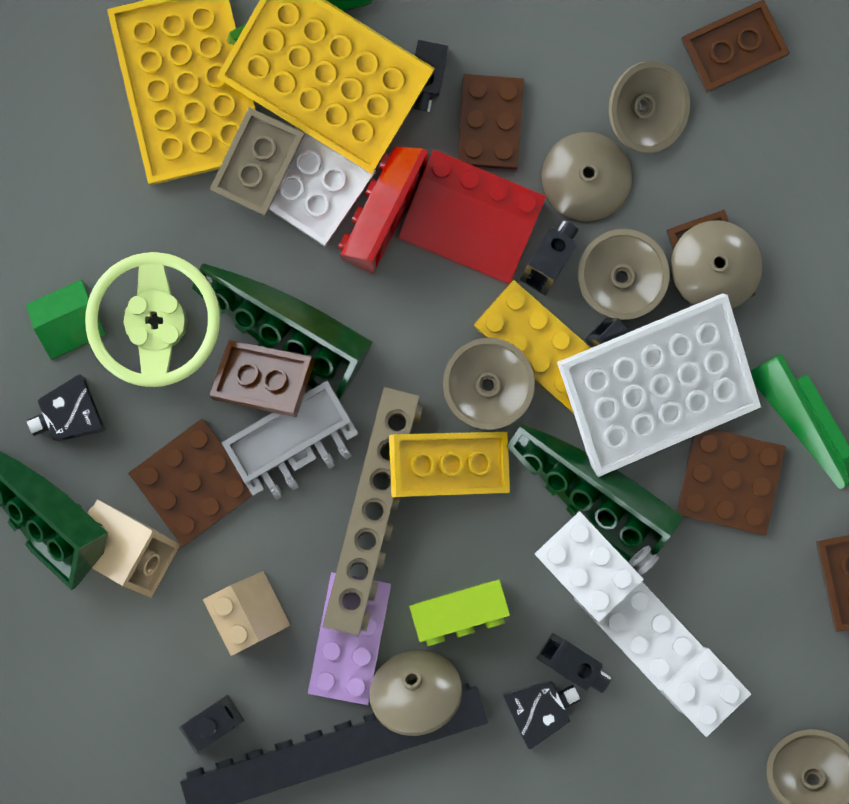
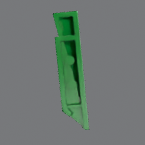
(805, 415)

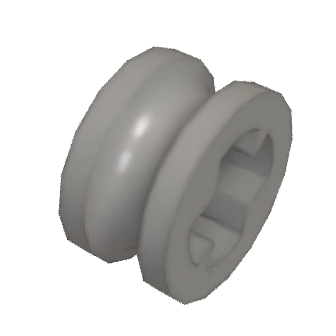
(643, 560)

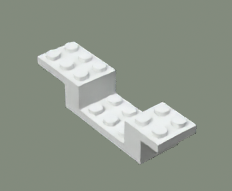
(641, 625)

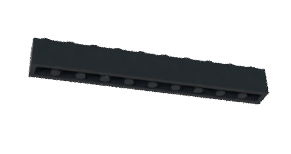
(317, 756)

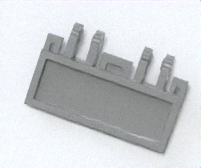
(290, 438)

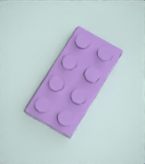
(346, 662)

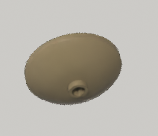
(662, 108)
(583, 197)
(626, 253)
(694, 266)
(492, 361)
(420, 706)
(806, 757)

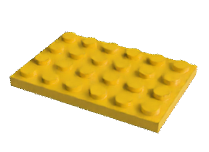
(327, 76)
(172, 86)

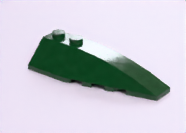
(290, 326)
(612, 503)
(55, 525)

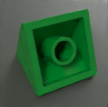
(61, 319)

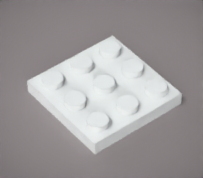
(319, 190)

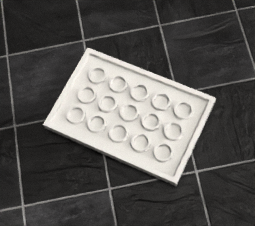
(659, 384)

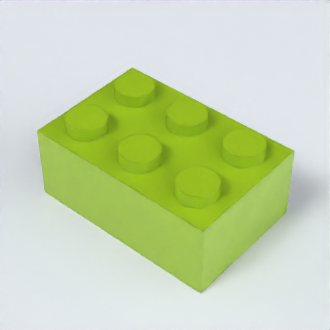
(460, 612)

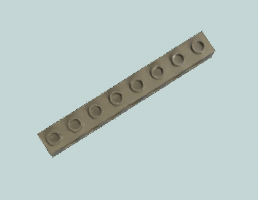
(337, 617)

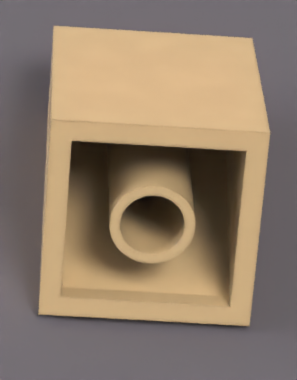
(133, 551)
(246, 612)

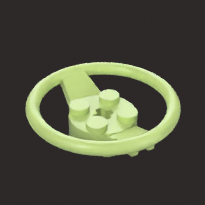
(153, 297)

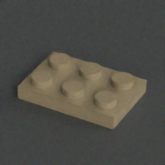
(257, 162)

